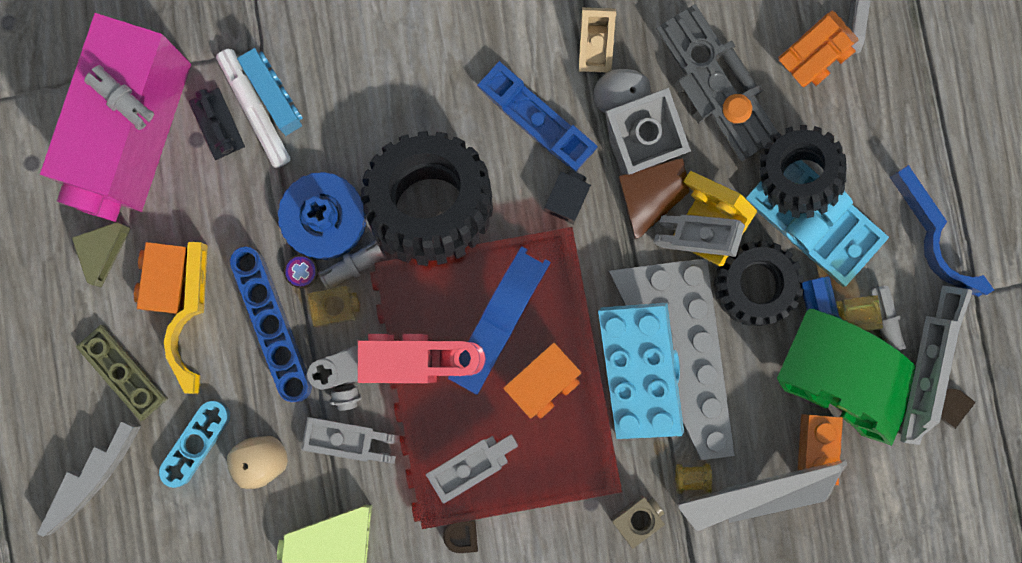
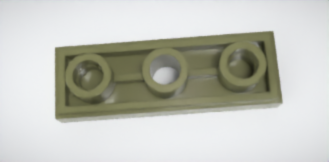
(135, 387)

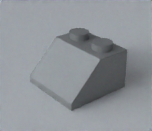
(646, 132)

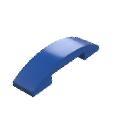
(536, 117)

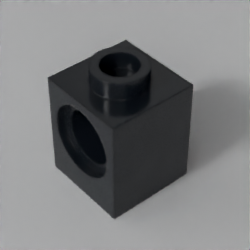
(567, 196)

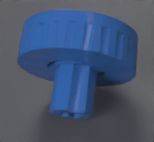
(301, 204)

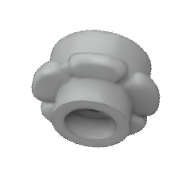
(345, 397)

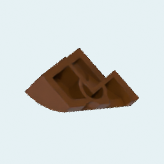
(652, 193)

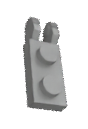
(701, 234)
(345, 440)

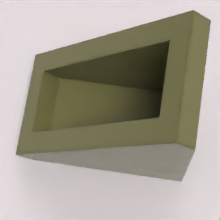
(99, 250)

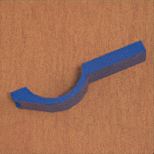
(933, 223)
(502, 315)

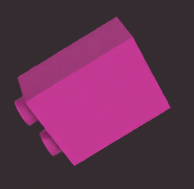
(98, 150)

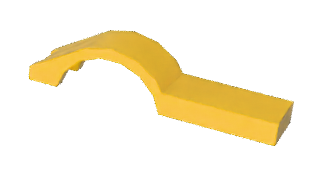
(193, 306)

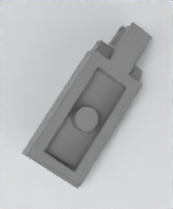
(470, 467)

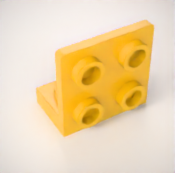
(717, 202)

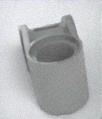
(343, 366)

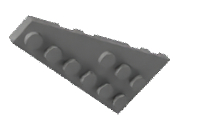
(695, 338)

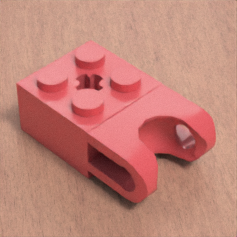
(414, 359)

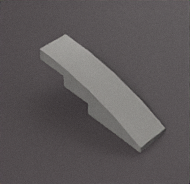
(80, 487)

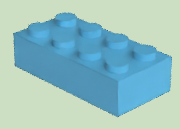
(267, 86)

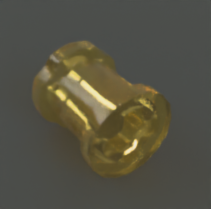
(693, 478)

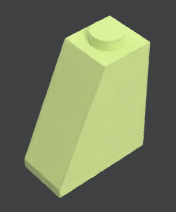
(331, 540)

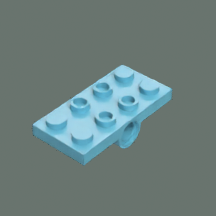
(836, 240)
(642, 370)

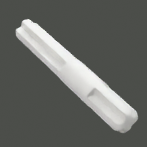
(253, 108)

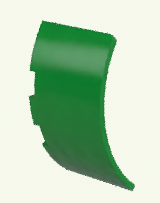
(851, 371)

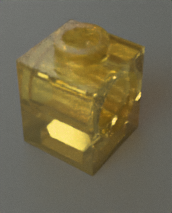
(318, 306)
(861, 312)

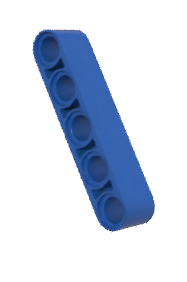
(259, 312)

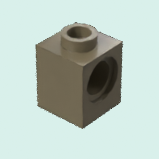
(633, 535)

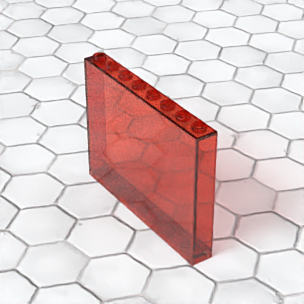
(559, 456)

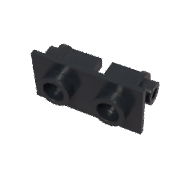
(216, 123)

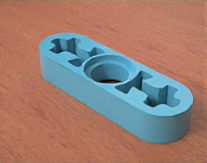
(187, 469)

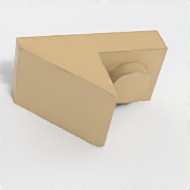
(596, 39)

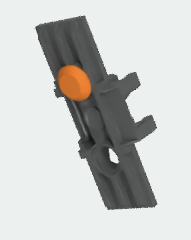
(708, 87)

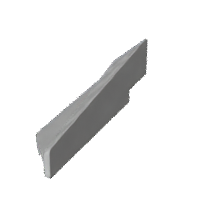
(934, 364)
(763, 496)

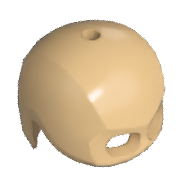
(264, 458)

